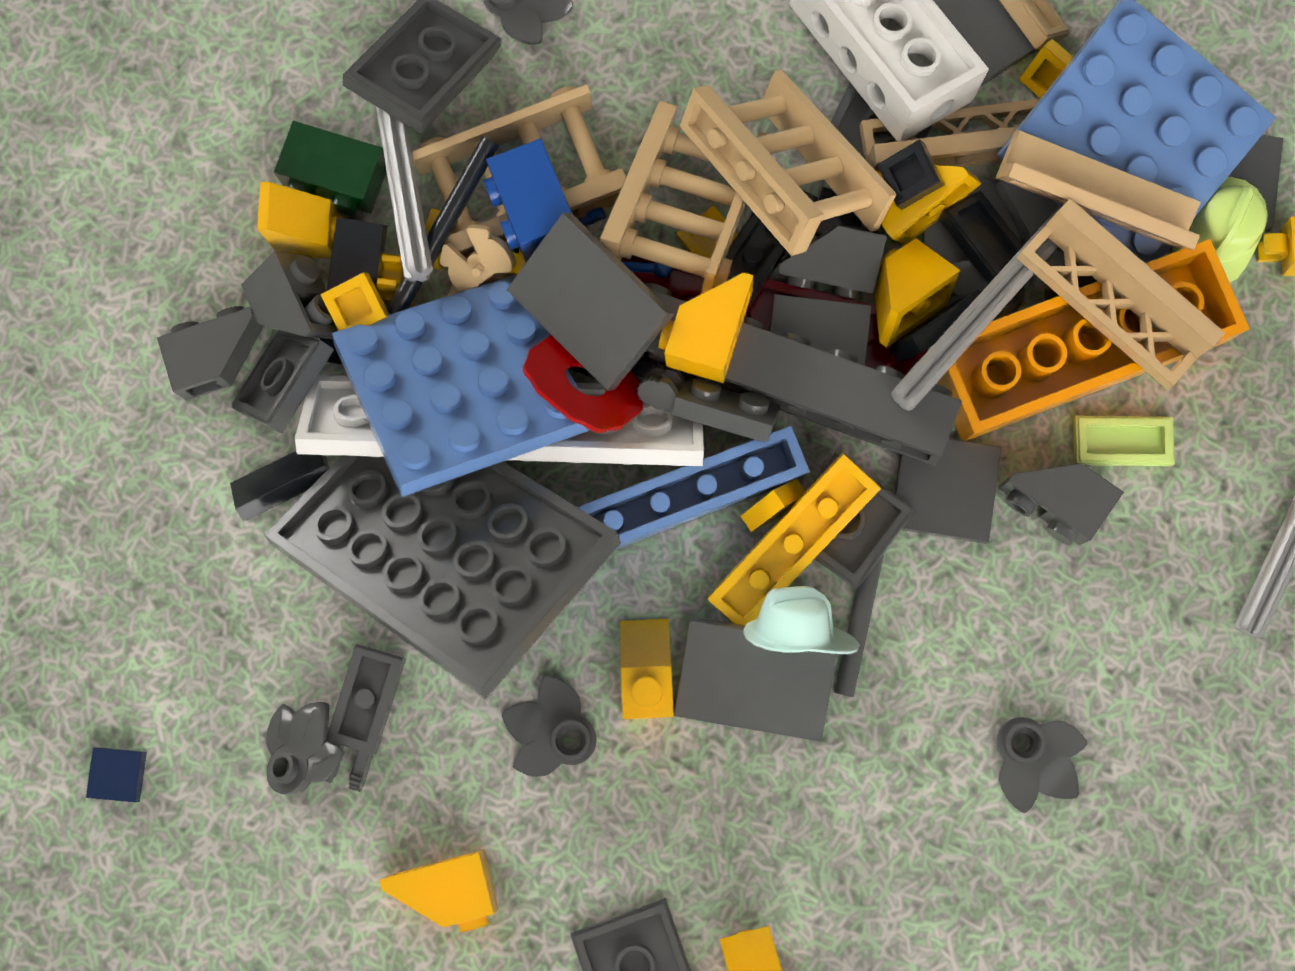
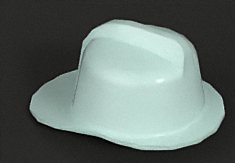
(798, 622)

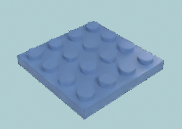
(1149, 110)
(451, 385)

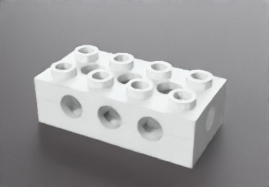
(897, 57)

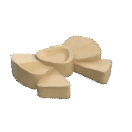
(490, 257)

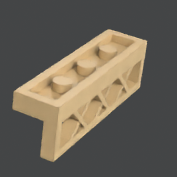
(956, 147)
(1100, 190)
(1132, 283)

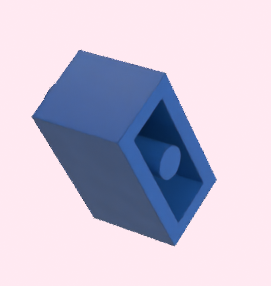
(529, 193)

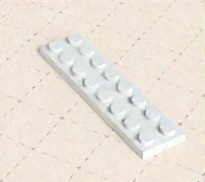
(337, 425)

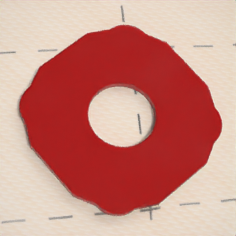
(546, 371)

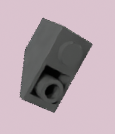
(838, 257)
(287, 296)
(208, 353)
(1071, 496)

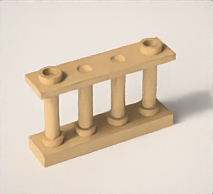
(565, 104)
(763, 183)
(637, 204)

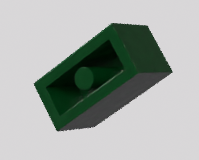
(332, 167)

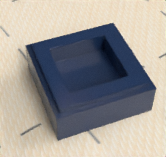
(116, 774)

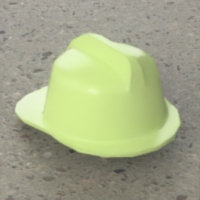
(1233, 222)

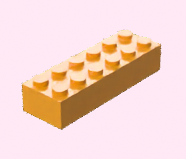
(1057, 355)

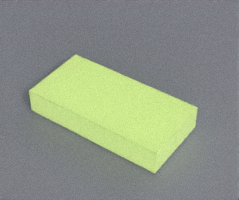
(1123, 440)

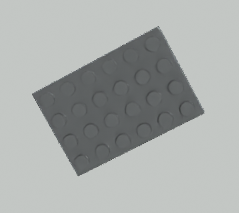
(450, 569)

